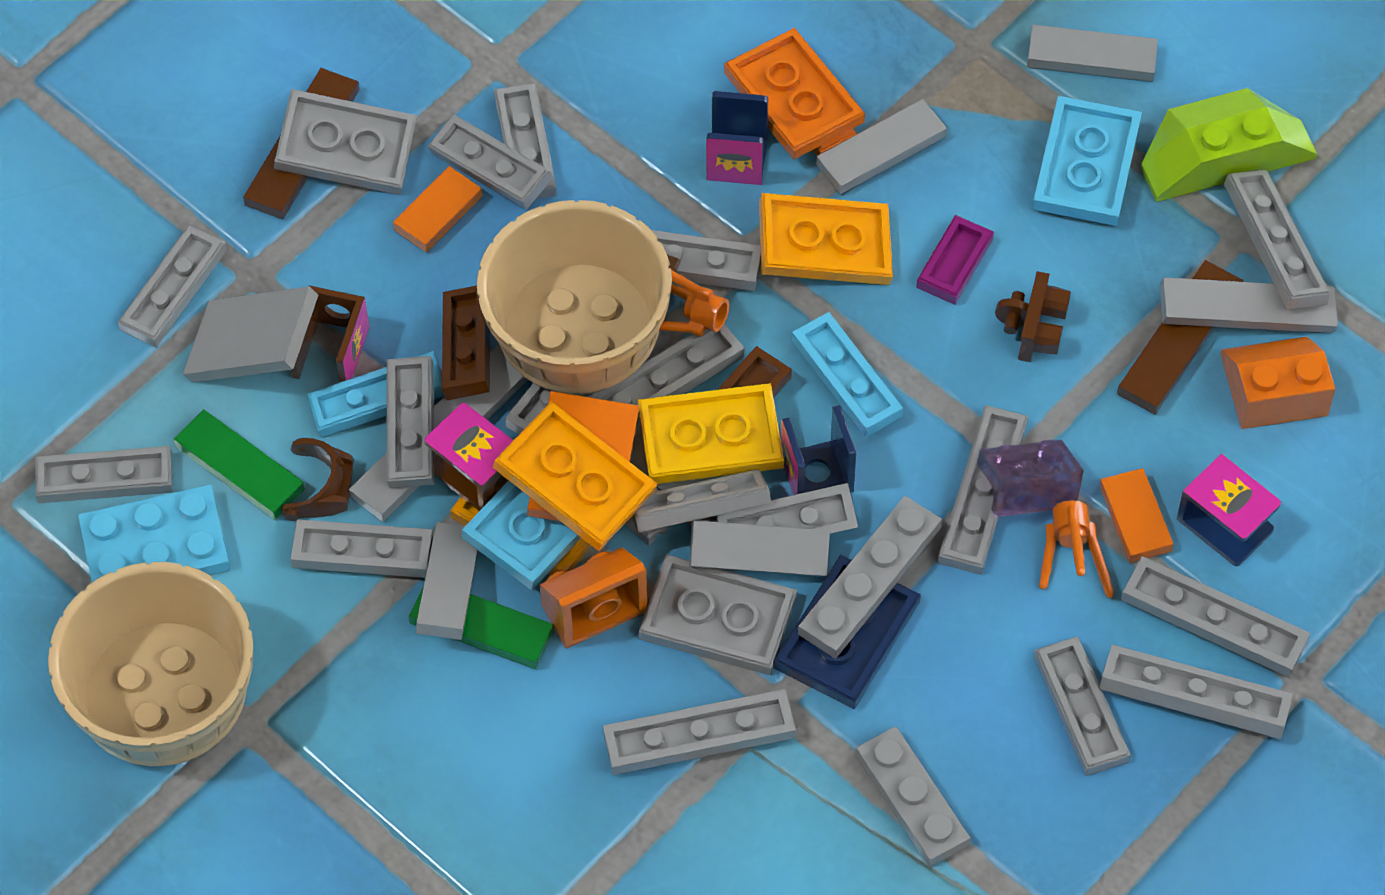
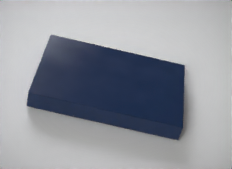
(860, 660)

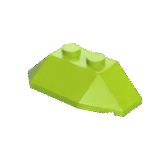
(1222, 137)

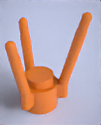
(702, 308)
(1073, 530)

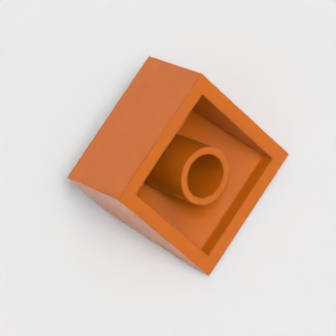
(1278, 381)
(595, 595)

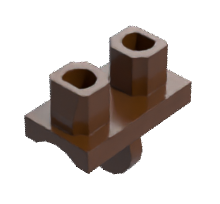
(1036, 335)

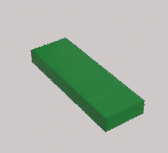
(239, 464)
(501, 631)

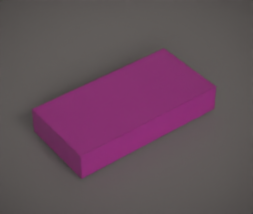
(955, 259)

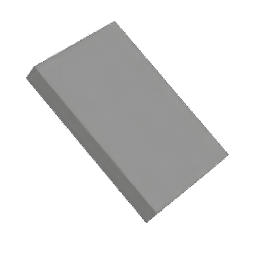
(345, 142)
(251, 334)
(718, 615)

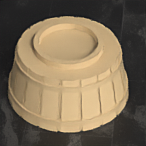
(575, 294)
(153, 662)

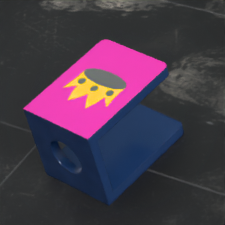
(737, 138)
(836, 454)
(1228, 510)

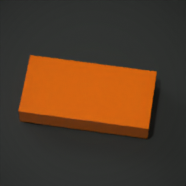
(437, 209)
(1136, 515)

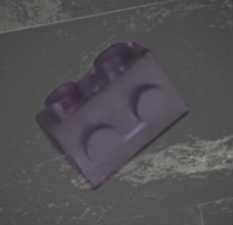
(1030, 476)

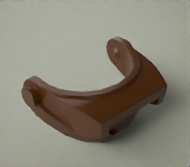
(335, 494)

